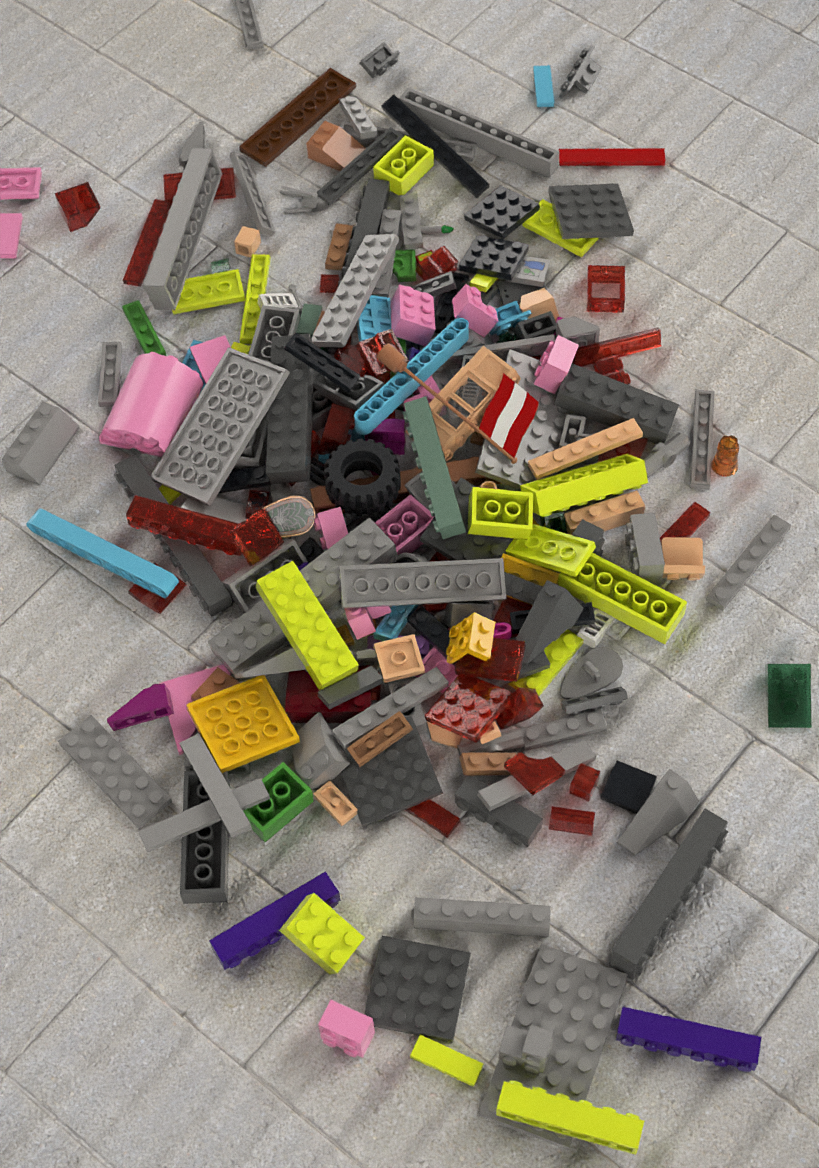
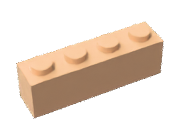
(608, 513)

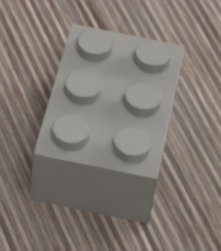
(645, 547)

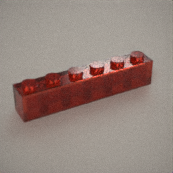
(182, 524)

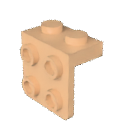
(683, 558)

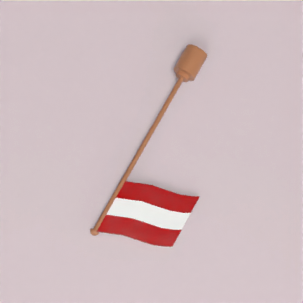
(505, 416)

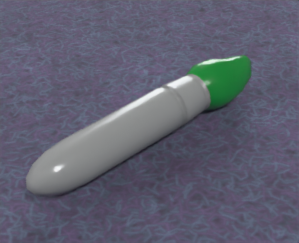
(436, 229)

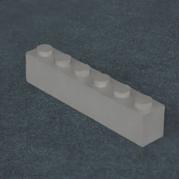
(482, 917)

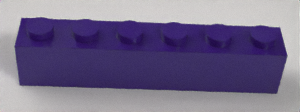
(263, 926)
(689, 1039)

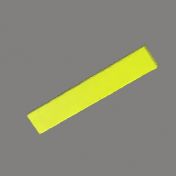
(256, 285)

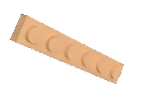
(585, 448)

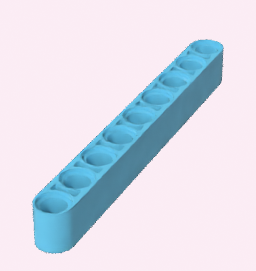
(403, 385)
(102, 553)

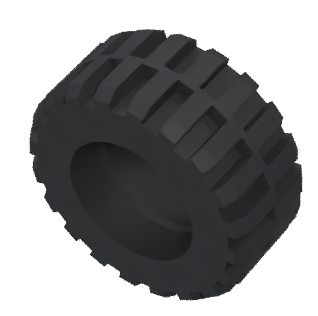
(362, 456)

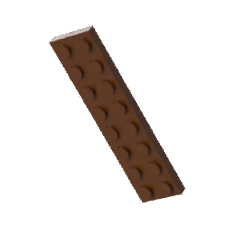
(297, 117)

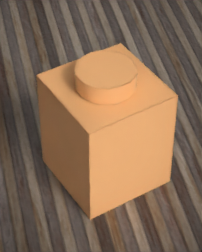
(247, 241)

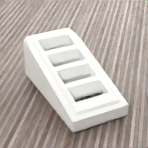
(265, 299)
(591, 640)

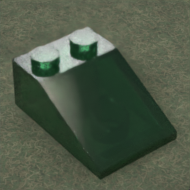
(788, 695)

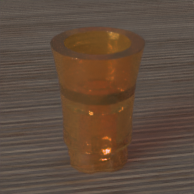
(726, 457)

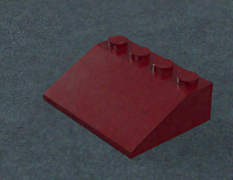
(303, 700)

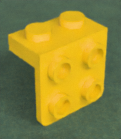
(471, 637)

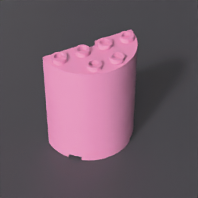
(151, 404)

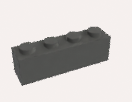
(509, 818)

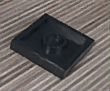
(628, 787)

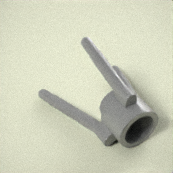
(309, 199)

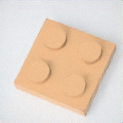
(399, 658)

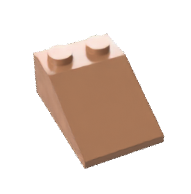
(333, 146)

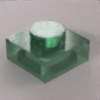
(220, 265)

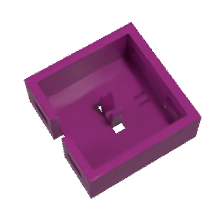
(390, 433)

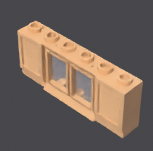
(469, 394)

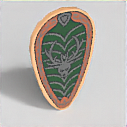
(291, 515)

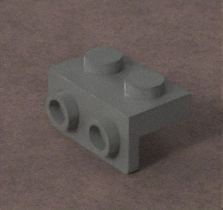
(379, 59)

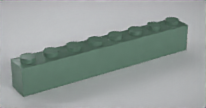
(434, 468)

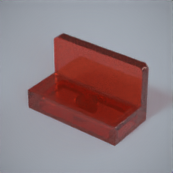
(571, 820)

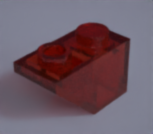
(520, 708)

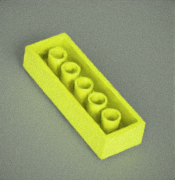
(586, 484)
(626, 597)
(306, 626)

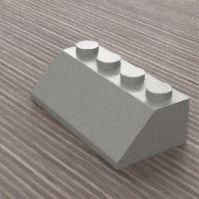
(40, 443)
(243, 582)

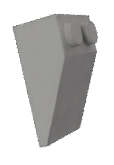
(318, 753)

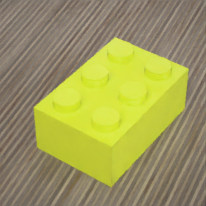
(404, 165)
(500, 513)
(322, 934)

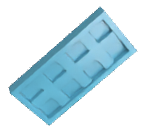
(374, 317)

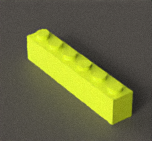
(570, 1117)

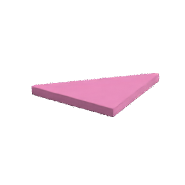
(181, 692)

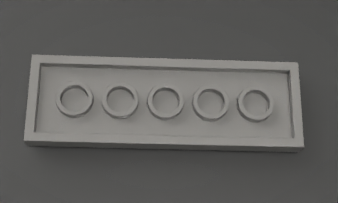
(115, 771)

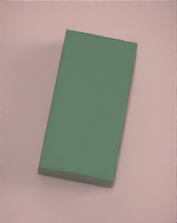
(309, 319)

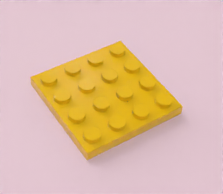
(242, 723)

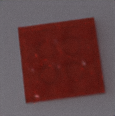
(469, 707)

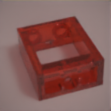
(614, 275)

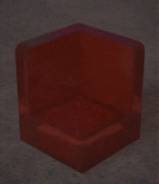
(584, 782)

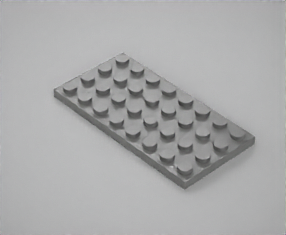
(219, 426)
(540, 438)
(578, 1005)

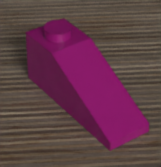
(144, 707)

